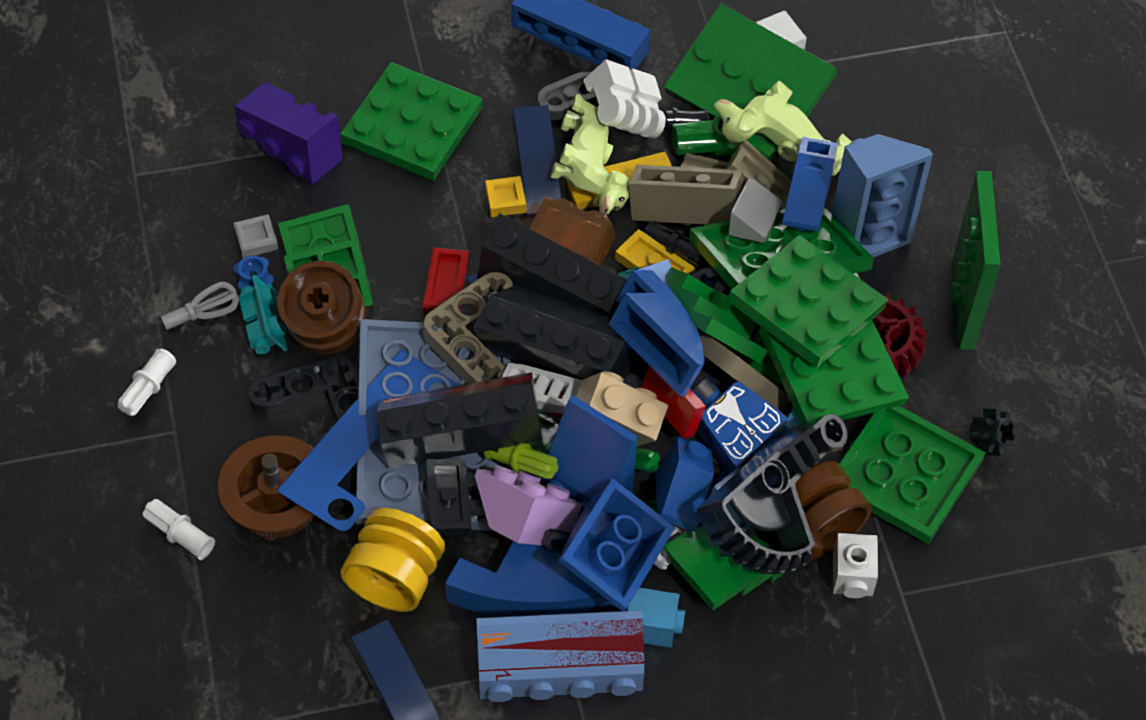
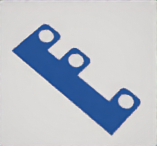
(316, 478)

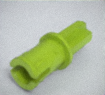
(526, 459)

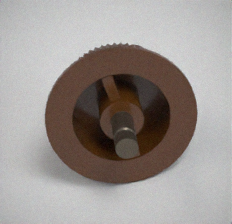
(251, 483)

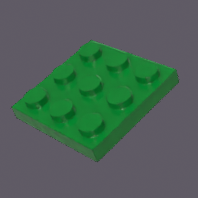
(412, 121)
(807, 300)
(847, 384)
(910, 470)

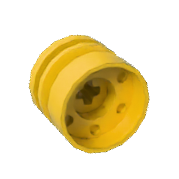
(393, 559)

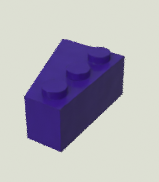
(290, 131)

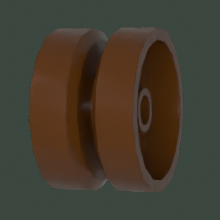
(321, 307)
(831, 505)

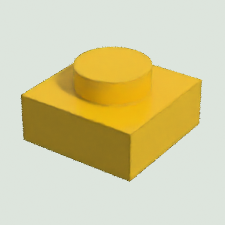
(505, 196)

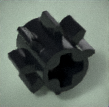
(993, 431)

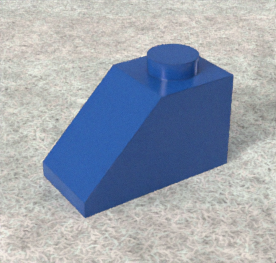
(683, 482)

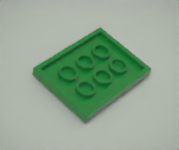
(743, 61)
(738, 258)
(975, 261)

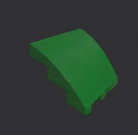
(328, 238)
(715, 314)
(710, 573)

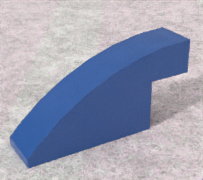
(659, 329)
(524, 585)

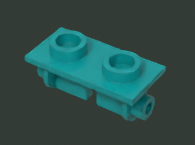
(261, 304)

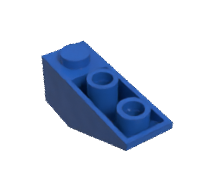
(810, 184)

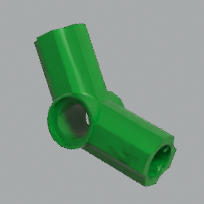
(708, 137)

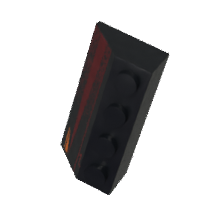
(459, 420)

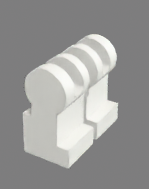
(627, 99)

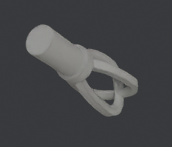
(193, 310)

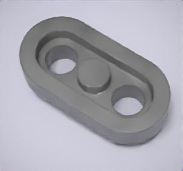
(561, 94)

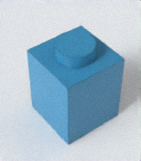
(660, 615)

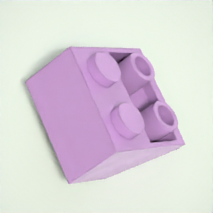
(523, 506)

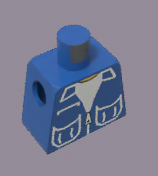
(735, 422)

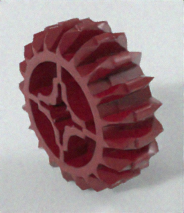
(899, 325)

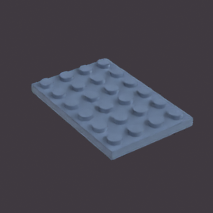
(405, 485)

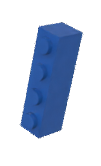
(583, 30)

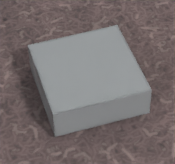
(255, 236)

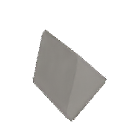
(754, 212)

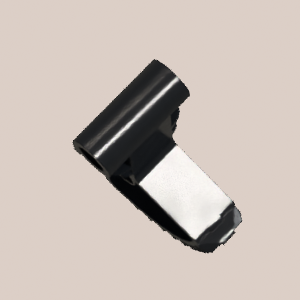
(768, 500)

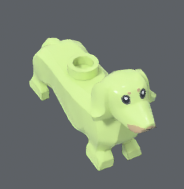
(776, 120)
(586, 158)

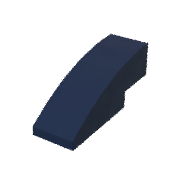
(535, 155)
(392, 674)

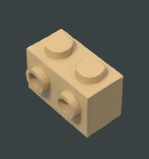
(627, 406)

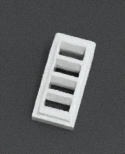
(549, 381)

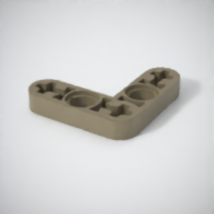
(459, 330)
(742, 372)

